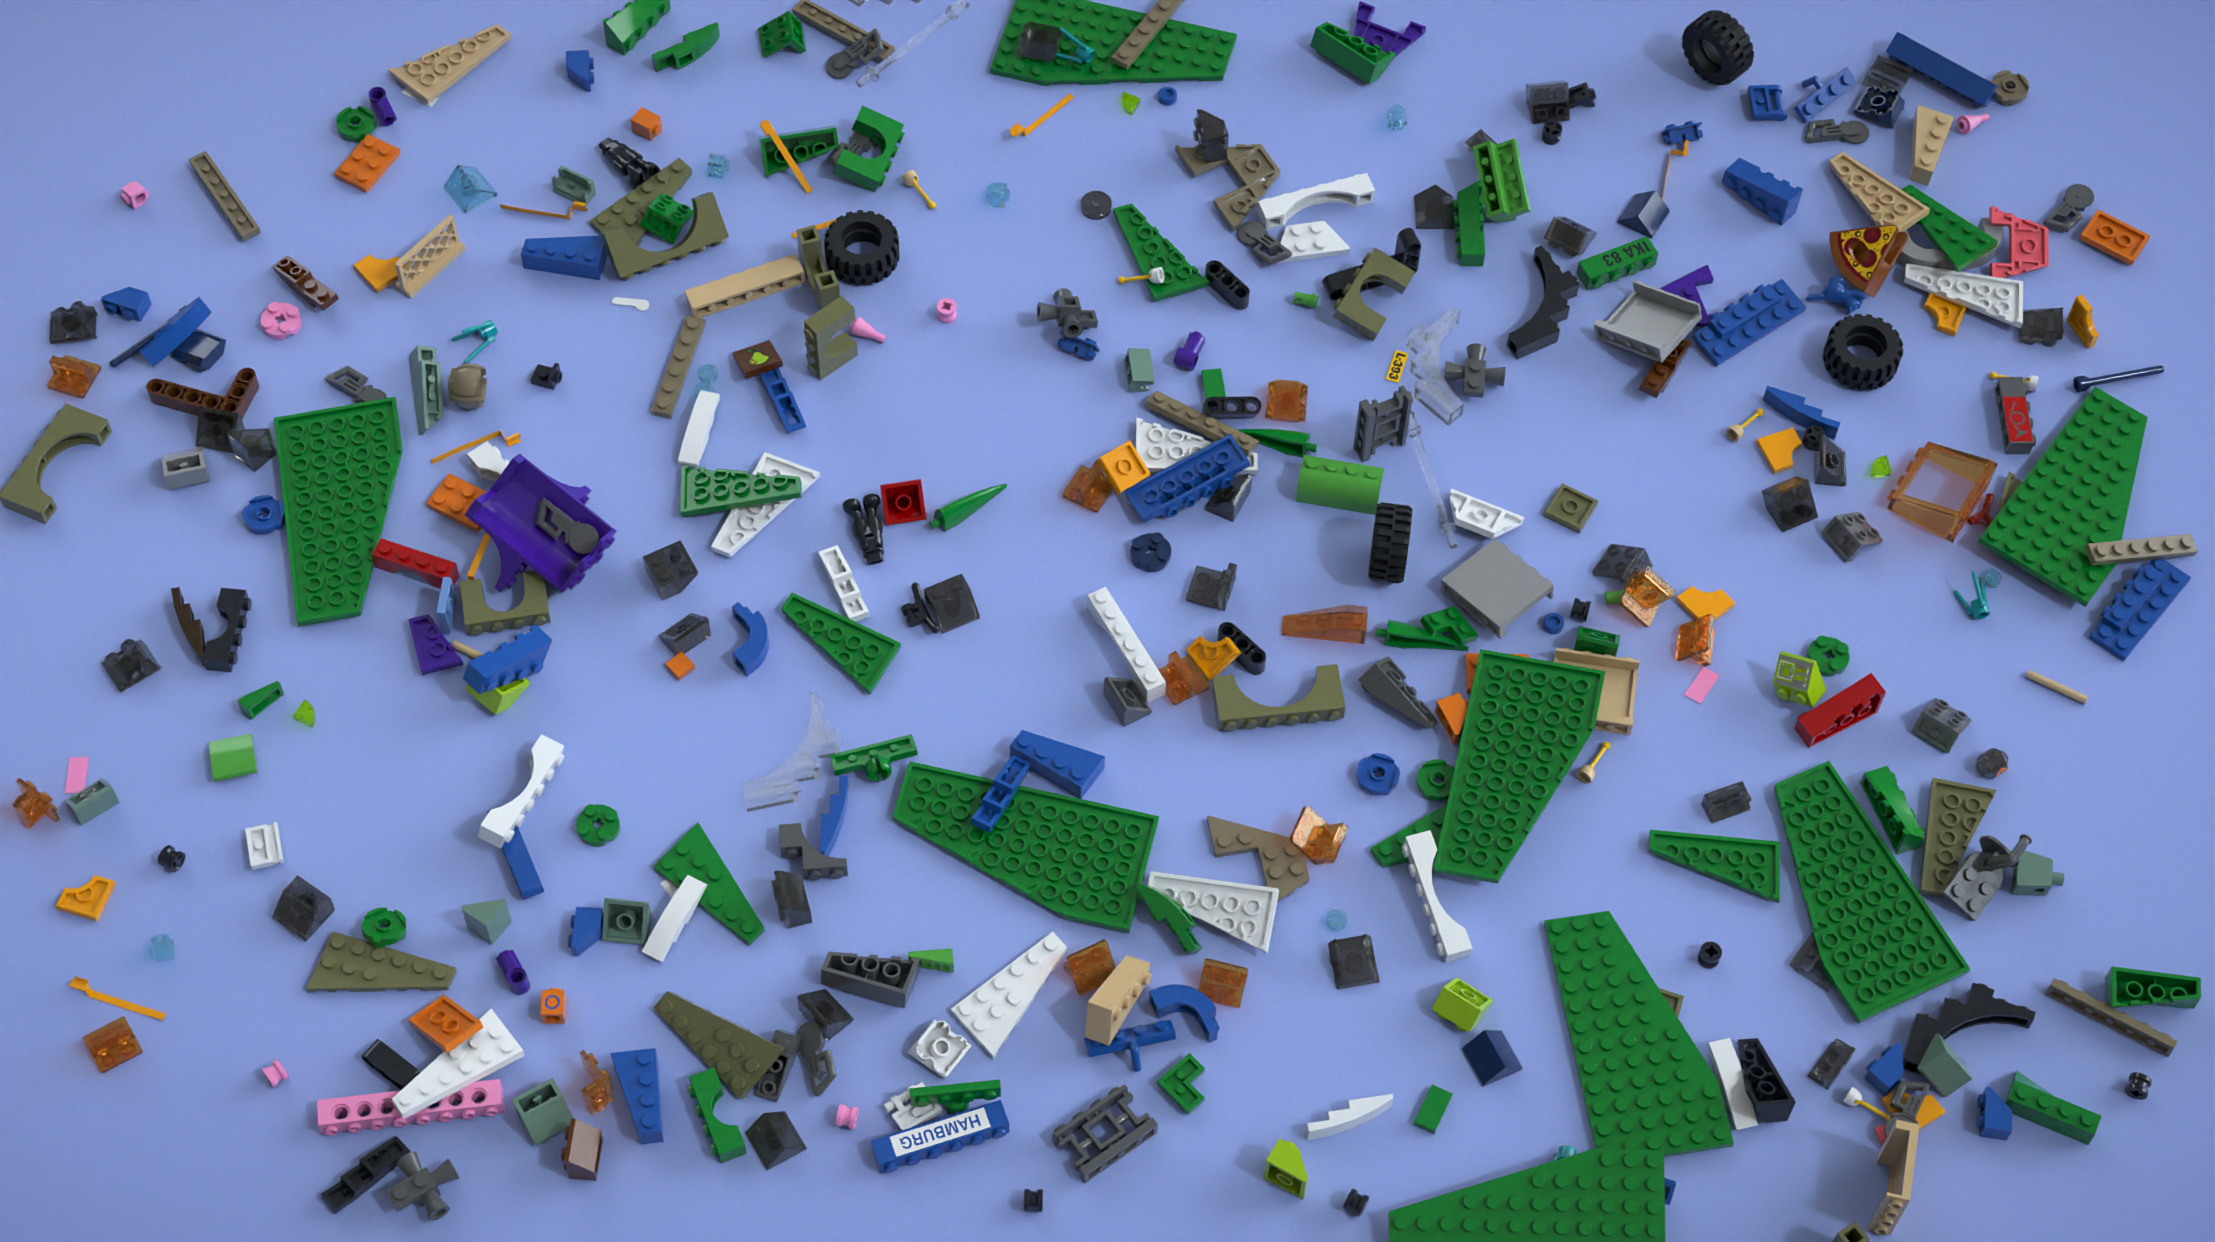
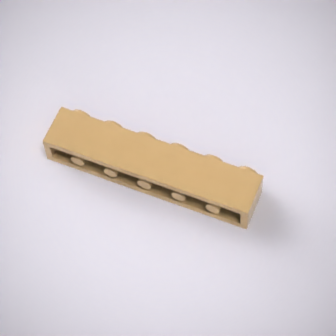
(745, 286)

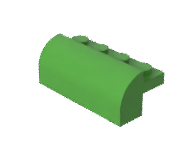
(1503, 180)
(1339, 484)

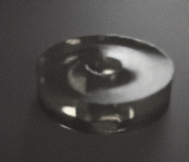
(1096, 198)

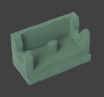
(573, 186)
(1138, 369)

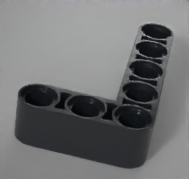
(1406, 252)

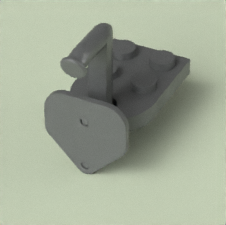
(1972, 884)

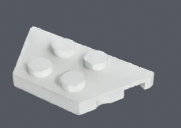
(1312, 241)
(1482, 516)

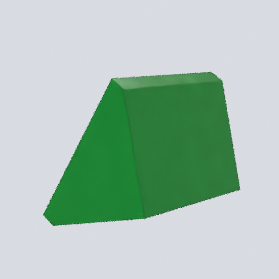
(1596, 641)

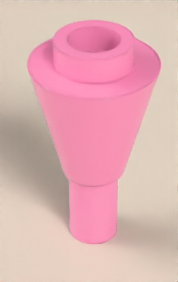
(1968, 122)
(862, 328)

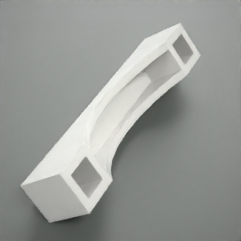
(1352, 191)
(487, 461)
(1111, 619)
(501, 821)
(1451, 937)

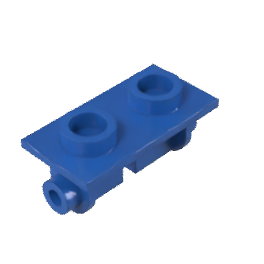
(1689, 130)
(1086, 346)

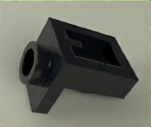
(1580, 95)
(546, 376)

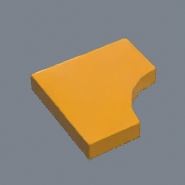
(377, 272)
(1946, 313)
(2081, 321)
(1779, 448)
(1702, 603)
(1213, 656)
(88, 899)
(1928, 1112)

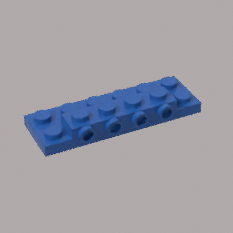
(1748, 321)
(1188, 480)
(2138, 607)

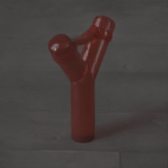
(1984, 513)

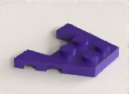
(1384, 37)
(1686, 288)

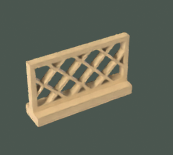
(438, 257)

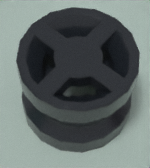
(1551, 132)
(1811, 432)
(1580, 609)
(171, 858)
(1705, 958)
(2138, 1085)
(1033, 1200)
(1356, 1202)

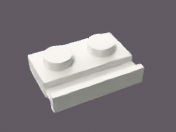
(264, 846)

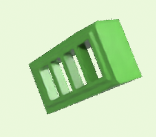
(934, 959)

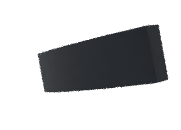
(365, 1175)

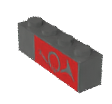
(2014, 415)

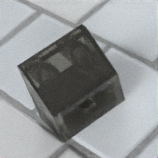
(1548, 101)
(1211, 137)
(1790, 503)
(670, 569)
(791, 899)
(302, 908)

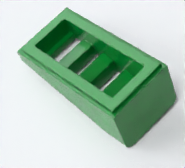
(259, 700)

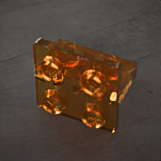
(72, 375)
(1089, 487)
(1696, 640)
(1183, 678)
(33, 805)
(1090, 966)
(1223, 982)
(112, 1044)

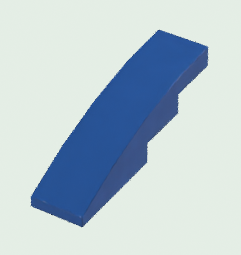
(175, 332)
(782, 400)
(1793, 408)
(1001, 793)
(832, 823)

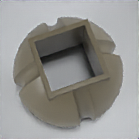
(467, 385)

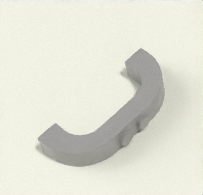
(1935, 258)

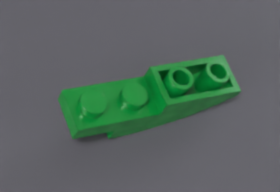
(692, 48)
(1167, 909)

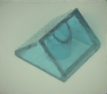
(469, 188)

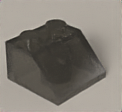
(1569, 235)
(951, 603)

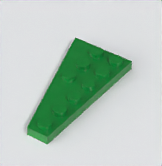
(728, 489)
(850, 645)
(1736, 861)

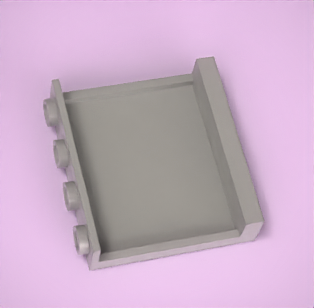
(1650, 322)
(1495, 587)

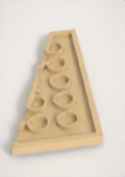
(448, 64)
(1876, 195)

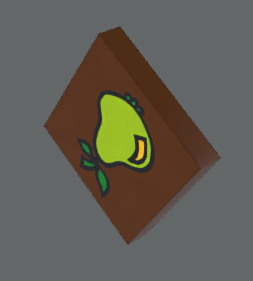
(757, 359)

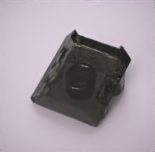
(1039, 41)
(73, 323)
(2042, 326)
(130, 664)
(1353, 961)

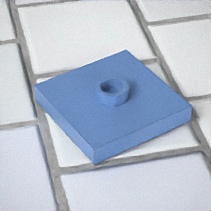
(446, 605)

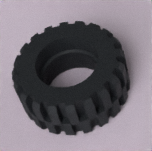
(1717, 47)
(858, 228)
(1857, 371)
(1390, 542)

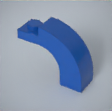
(755, 649)
(1188, 1000)

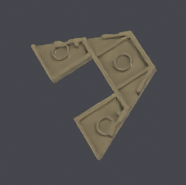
(1251, 166)
(1280, 860)

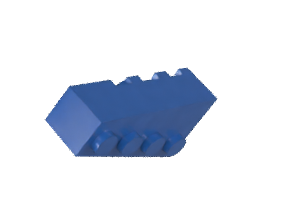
(1762, 190)
(566, 255)
(509, 661)
(1059, 762)
(641, 1087)

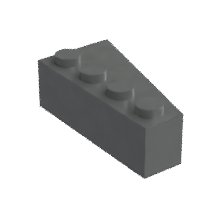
(870, 976)

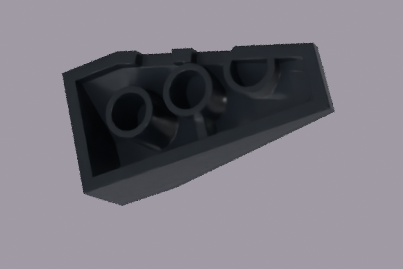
(1763, 1082)

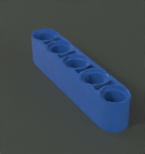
(522, 866)

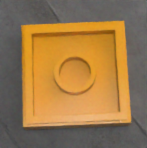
(1123, 467)

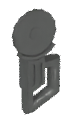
(842, 64)
(1851, 131)
(859, 144)
(2075, 200)
(1254, 235)
(354, 388)
(580, 536)
(817, 1061)
(1911, 1107)

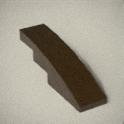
(191, 628)

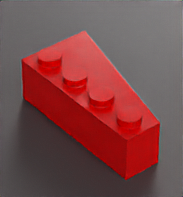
(1841, 711)

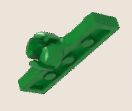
(874, 757)
(955, 1096)

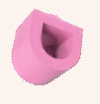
(134, 195)

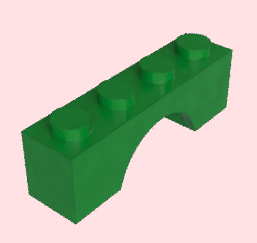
(726, 1138)

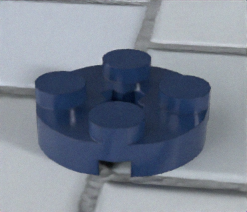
(1147, 542)

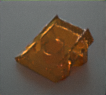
(1286, 401)

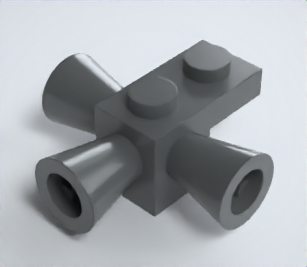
(1067, 313)
(1474, 372)
(421, 1186)

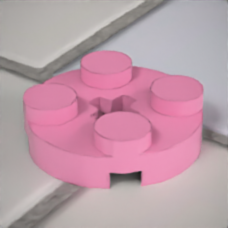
(277, 311)

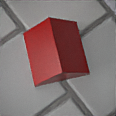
(903, 502)

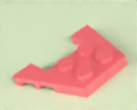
(2026, 245)

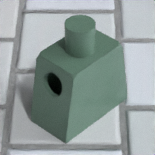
(2034, 875)

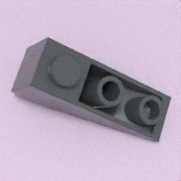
(774, 1079)

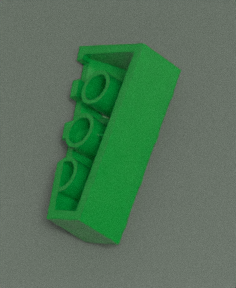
(633, 23)
(1351, 52)
(800, 145)
(1469, 225)
(1892, 810)
(2141, 987)
(2040, 1107)

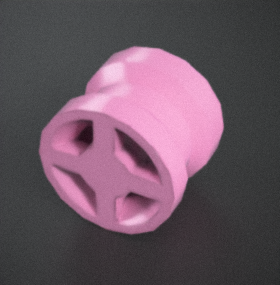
(945, 315)
(275, 1073)
(847, 1116)

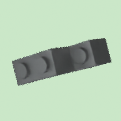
(814, 863)

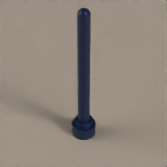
(135, 348)
(2083, 383)

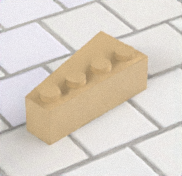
(1928, 139)
(1115, 999)

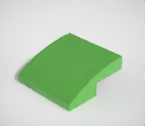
(233, 757)

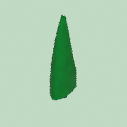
(1284, 441)
(960, 509)
(1410, 636)

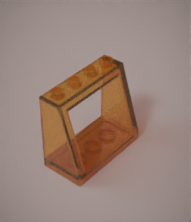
(1937, 518)

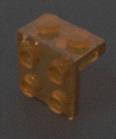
(1644, 594)
(1317, 838)
(598, 1092)

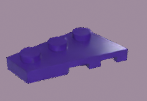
(431, 646)

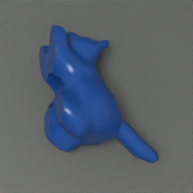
(1837, 292)

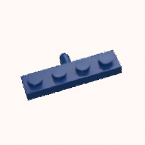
(1825, 93)
(1132, 1039)

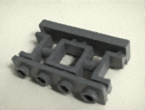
(1382, 423)
(1114, 1147)

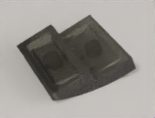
(1887, 75)
(1808, 964)

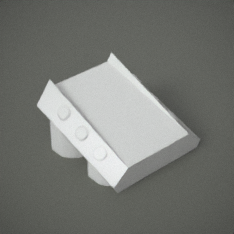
(939, 1048)

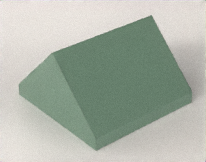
(92, 801)
(487, 918)
(626, 921)
(1943, 1067)

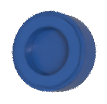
(1167, 96)
(1553, 623)

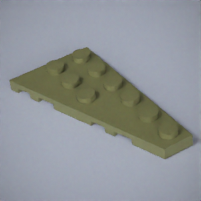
(632, 207)
(1951, 822)
(361, 967)
(722, 1044)

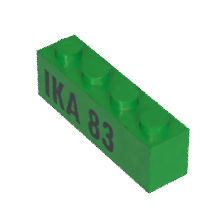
(1617, 263)

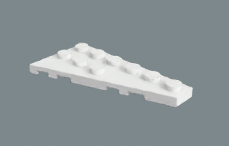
(1985, 294)
(1165, 447)
(747, 521)
(1229, 906)
(1002, 1001)
(467, 1063)

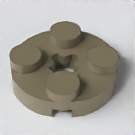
(2010, 96)

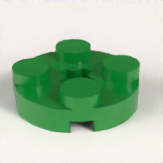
(355, 132)
(1831, 646)
(1426, 778)
(593, 814)
(384, 936)

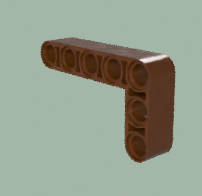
(189, 399)

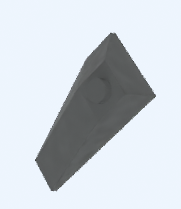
(1387, 684)

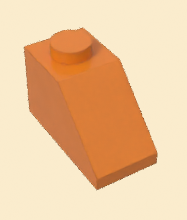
(1452, 715)

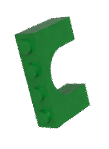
(868, 171)

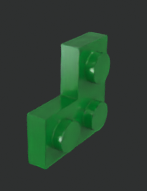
(1451, 621)
(1178, 1081)

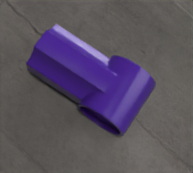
(381, 106)
(1189, 353)
(513, 971)

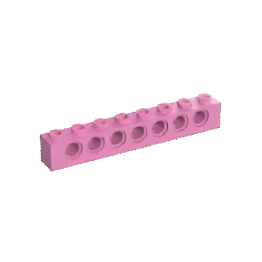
(377, 1103)

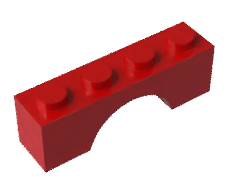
(394, 557)

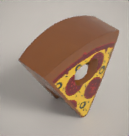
(1867, 254)

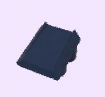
(1880, 105)
(200, 350)

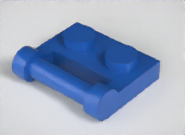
(1761, 102)

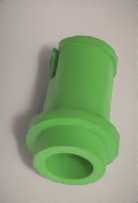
(1306, 299)
(1613, 596)

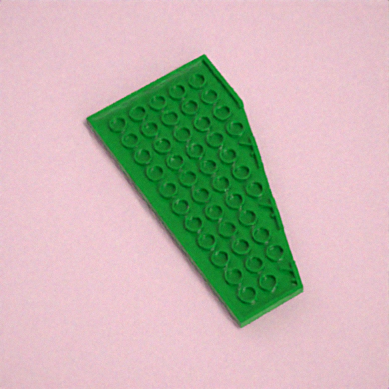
(1175, 53)
(336, 498)
(2073, 498)
(1514, 751)
(1046, 845)
(1863, 910)
(1631, 1053)
(1571, 1199)

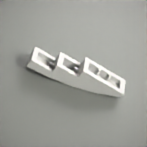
(698, 428)
(843, 584)
(674, 918)
(1732, 1084)
(1357, 1113)

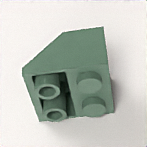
(543, 1111)

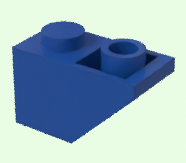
(579, 68)
(127, 303)
(587, 929)
(1887, 1071)
(1994, 1116)

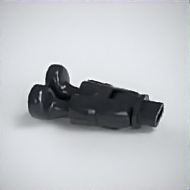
(628, 162)
(867, 531)

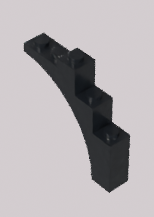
(1543, 327)
(1955, 1016)

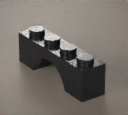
(222, 652)

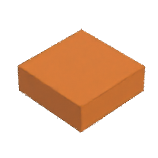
(680, 665)

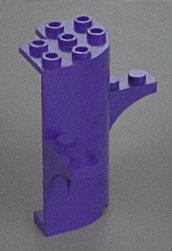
(510, 516)

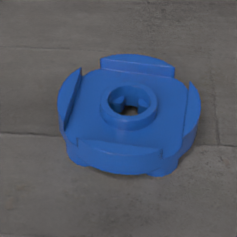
(267, 524)
(1373, 784)

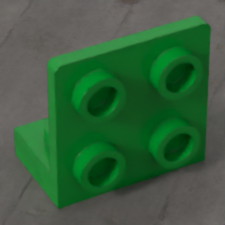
(780, 33)
(666, 217)

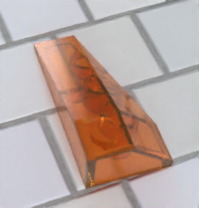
(1336, 623)

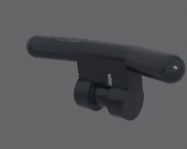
(919, 606)

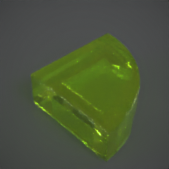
(1130, 102)
(1881, 467)
(305, 714)

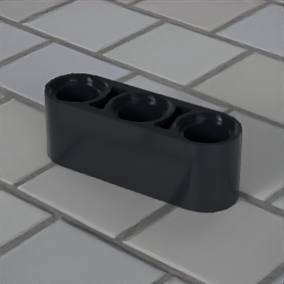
(1227, 285)
(1240, 403)
(1251, 652)
(390, 1064)

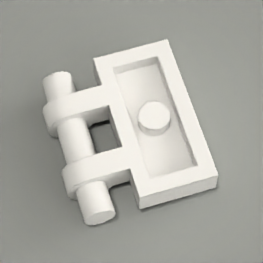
(910, 1116)

